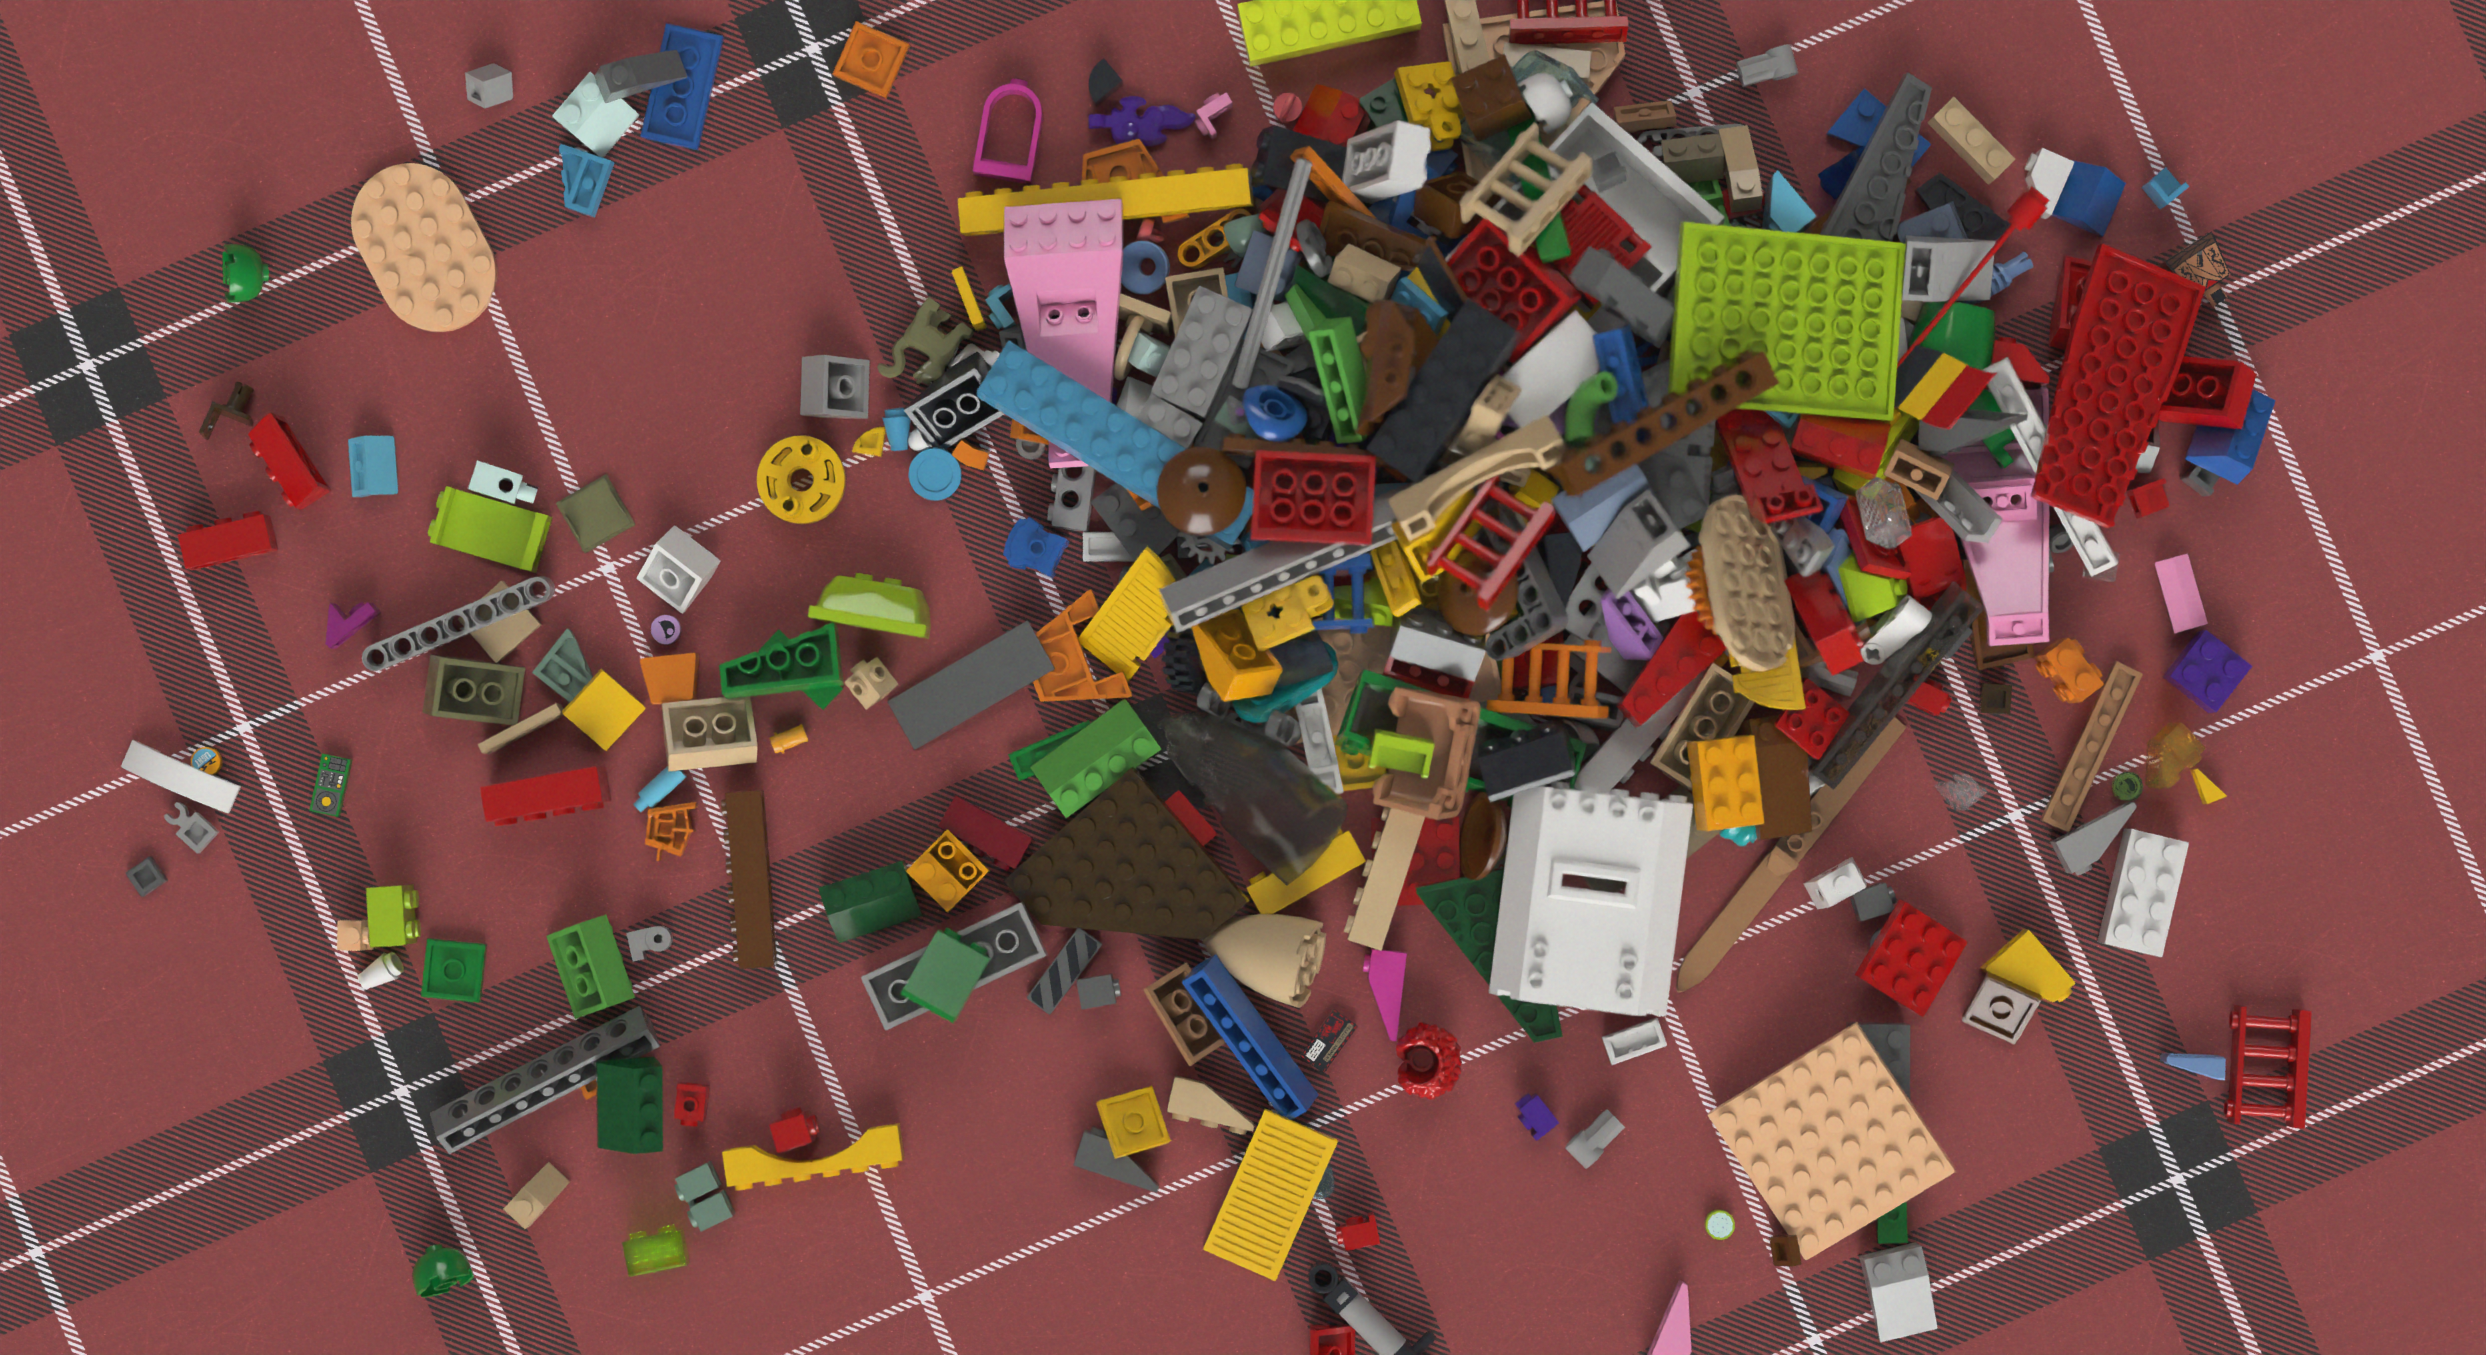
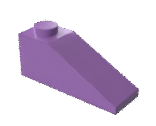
(1630, 627)

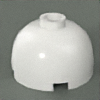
(1548, 99)

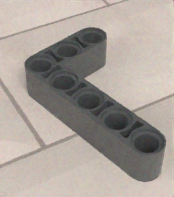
(1535, 607)

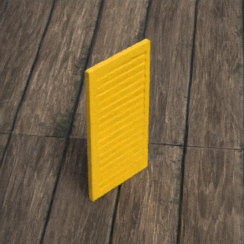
(1270, 1194)

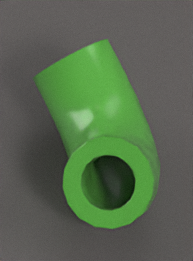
(1585, 403)

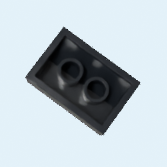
(1526, 759)

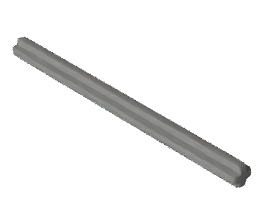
(1272, 273)

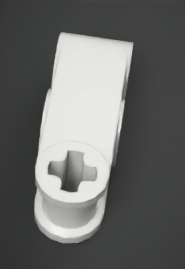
(1895, 630)

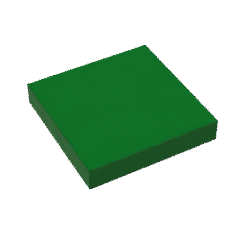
(453, 970)

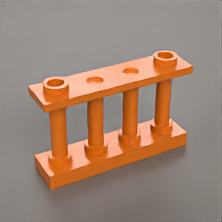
(1561, 703)

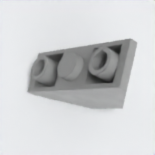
(1803, 542)

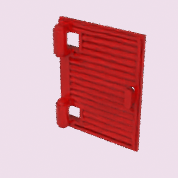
(1597, 226)

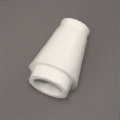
(382, 970)

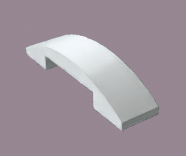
(1319, 740)
(180, 777)

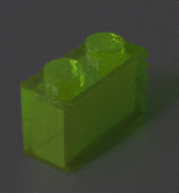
(655, 1251)

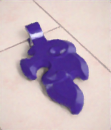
(1129, 126)

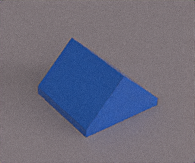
(2089, 197)

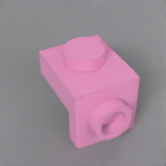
(1213, 107)

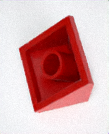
(1331, 1340)

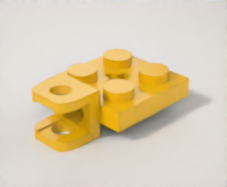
(1437, 114)
(1299, 606)

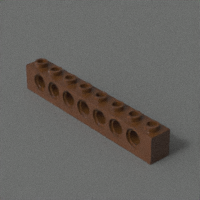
(1757, 378)

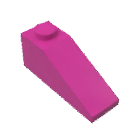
(1386, 980)

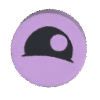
(666, 629)

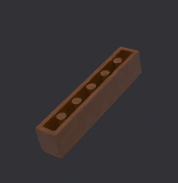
(750, 879)

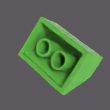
(590, 966)

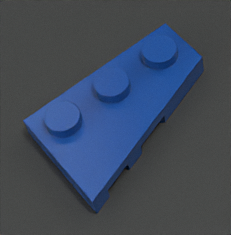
(1860, 121)

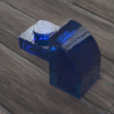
(1836, 176)

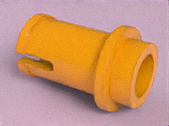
(788, 739)

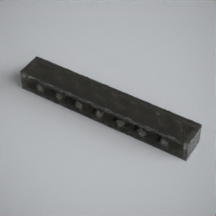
(1896, 684)

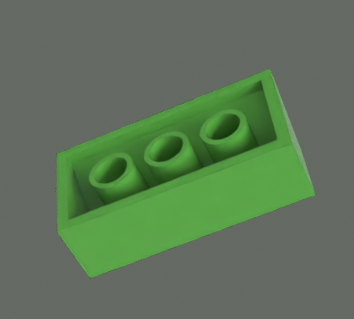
(1095, 758)

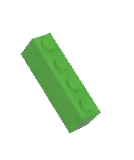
(1341, 375)

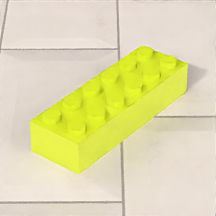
(1302, 27)

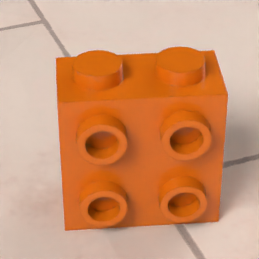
(2068, 670)

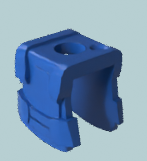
(1034, 547)

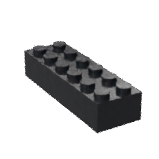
(1445, 391)

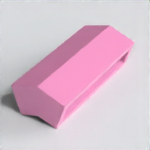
(2181, 593)

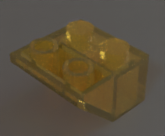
(2169, 754)

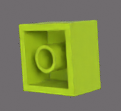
(392, 915)

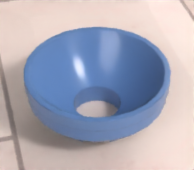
(1132, 275)

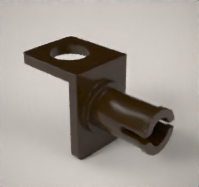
(233, 410)

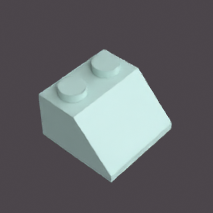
(593, 120)

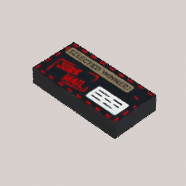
(1328, 1041)

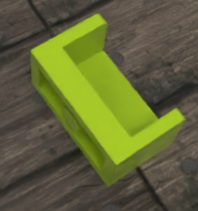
(1401, 752)

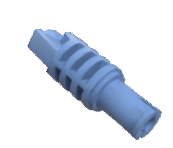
(2004, 273)

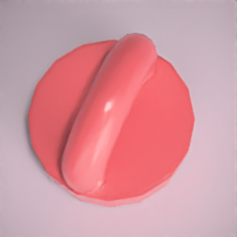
(1287, 107)
(1147, 232)

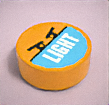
(207, 760)

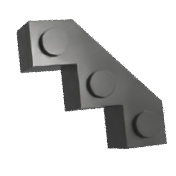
(1624, 295)

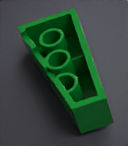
(787, 666)

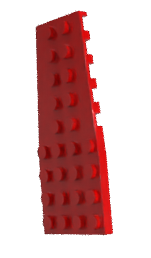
(2113, 382)

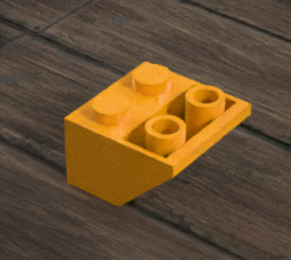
(947, 870)

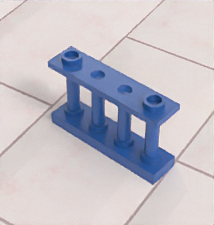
(1356, 568)

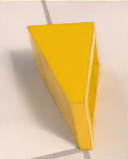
(2207, 789)

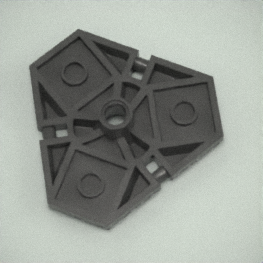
(1676, 479)

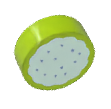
(1719, 1224)

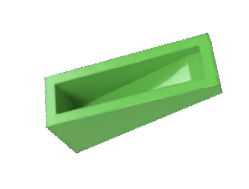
(1304, 310)

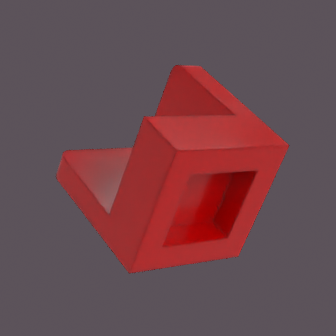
(2148, 498)

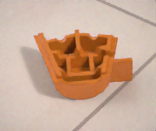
(669, 828)

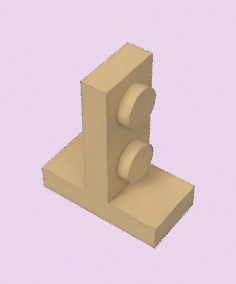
(1488, 414)

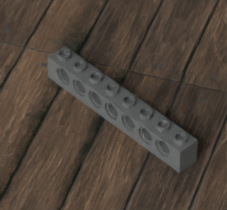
(542, 1080)

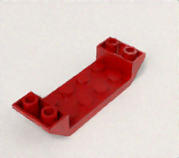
(1765, 466)

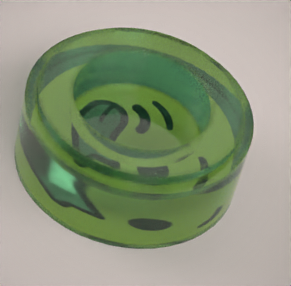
(2127, 786)

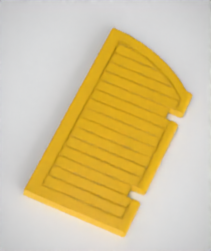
(1131, 617)
(1774, 687)

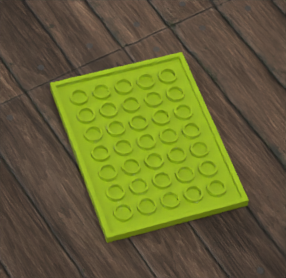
(1809, 301)

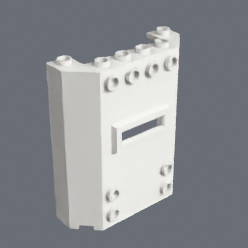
(1589, 943)

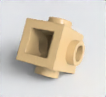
(870, 682)

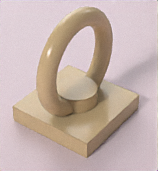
(1138, 317)

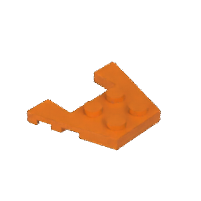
(1123, 160)
(1072, 674)

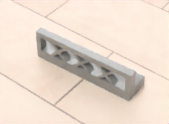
(1964, 510)

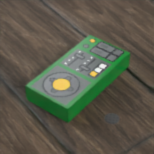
(331, 785)

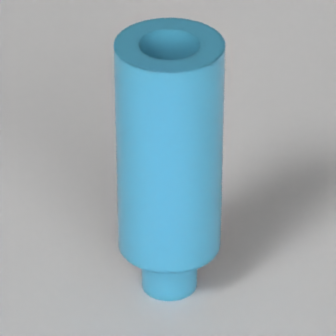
(659, 788)

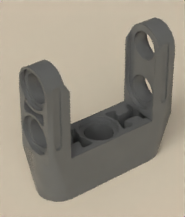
(1278, 727)

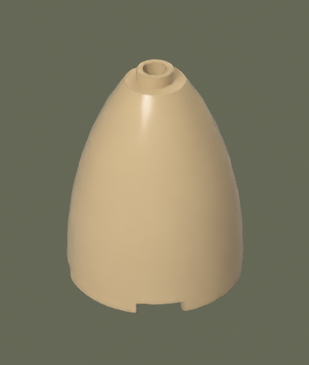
(1271, 954)

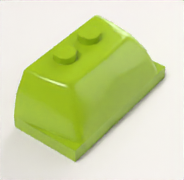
(874, 605)

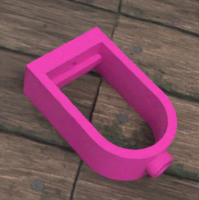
(1004, 170)

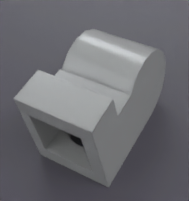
(654, 938)

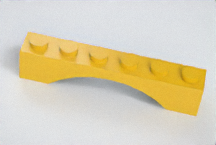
(752, 1164)

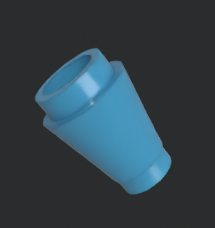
(897, 428)

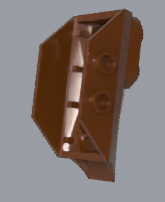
(1389, 351)

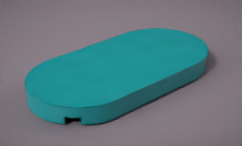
(1282, 699)

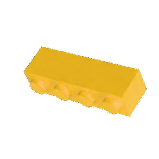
(1272, 894)

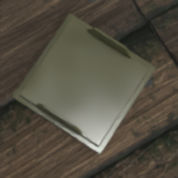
(595, 513)

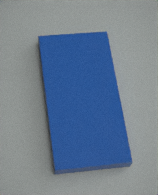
(680, 108)

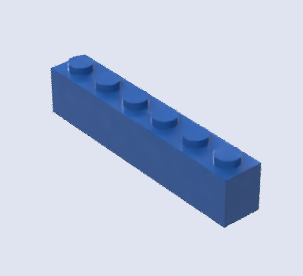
(1250, 1038)

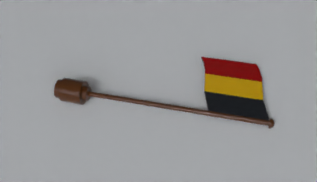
(1440, 284)

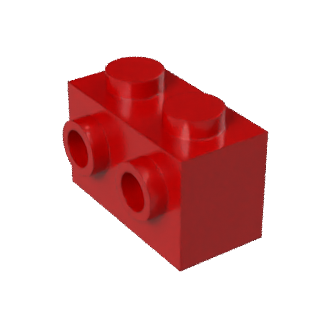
(794, 1129)

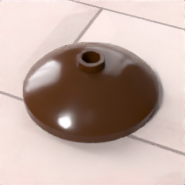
(1197, 511)
(1461, 607)
(1482, 837)

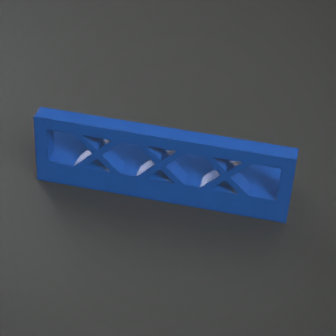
(1619, 357)

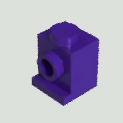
(1536, 1115)

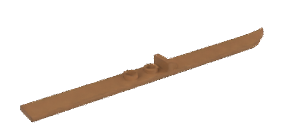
(1777, 866)

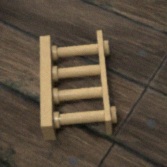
(1538, 212)

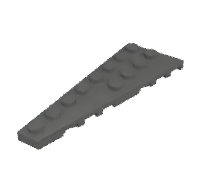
(1875, 190)

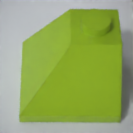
(1869, 592)

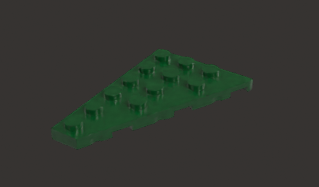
(1470, 917)

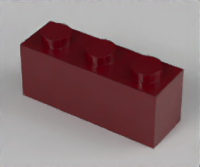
(985, 833)

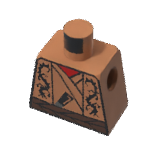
(2202, 264)

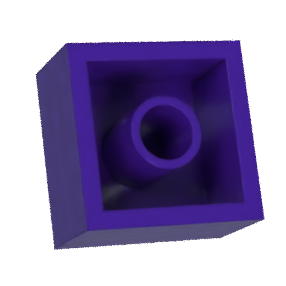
(2207, 671)

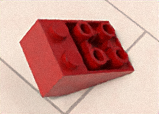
(1933, 560)

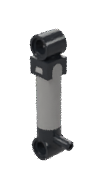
(1362, 1316)

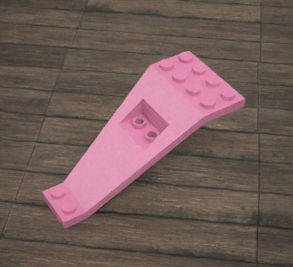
(1066, 265)
(2015, 562)

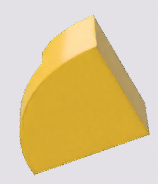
(871, 442)

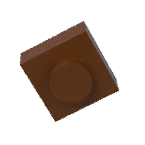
(1785, 1250)

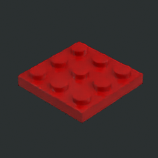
(1434, 857)
(1911, 958)

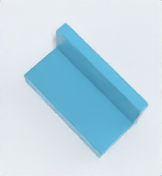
(373, 466)

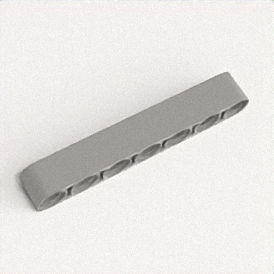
(445, 628)

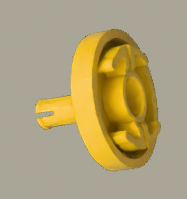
(806, 454)

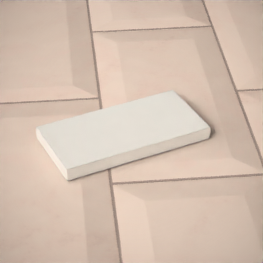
(1553, 370)

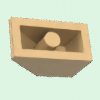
(536, 1195)

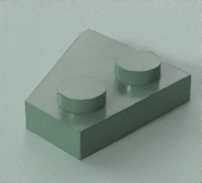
(565, 667)

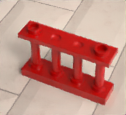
(1569, 29)
(1504, 566)
(2295, 1053)

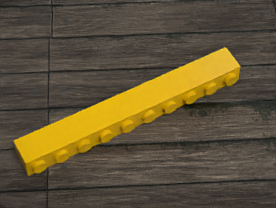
(1140, 197)

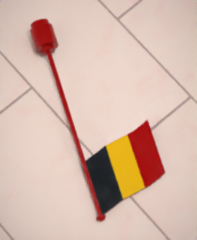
(1935, 384)

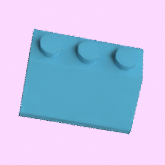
(1785, 208)

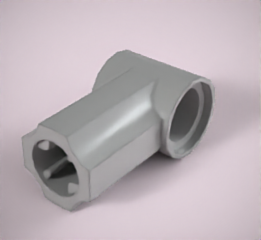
(1775, 65)
(1840, 683)
(1589, 1143)

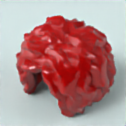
(1429, 1061)

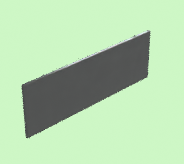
(971, 685)

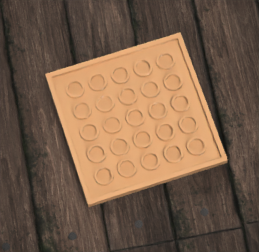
(1831, 1141)

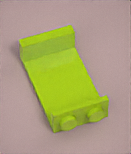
(489, 529)

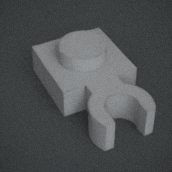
(194, 830)

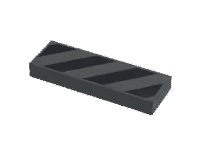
(1064, 970)

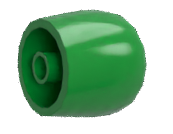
(1962, 333)

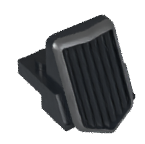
(1309, 390)

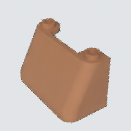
(1453, 728)

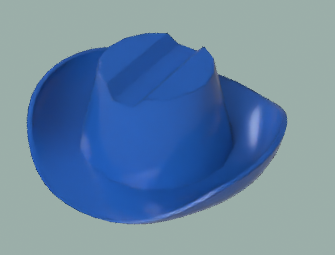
(1274, 412)

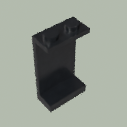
(1274, 164)

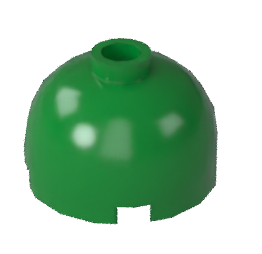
(242, 272)
(440, 1270)

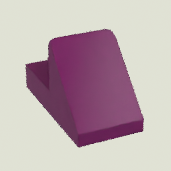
(342, 627)

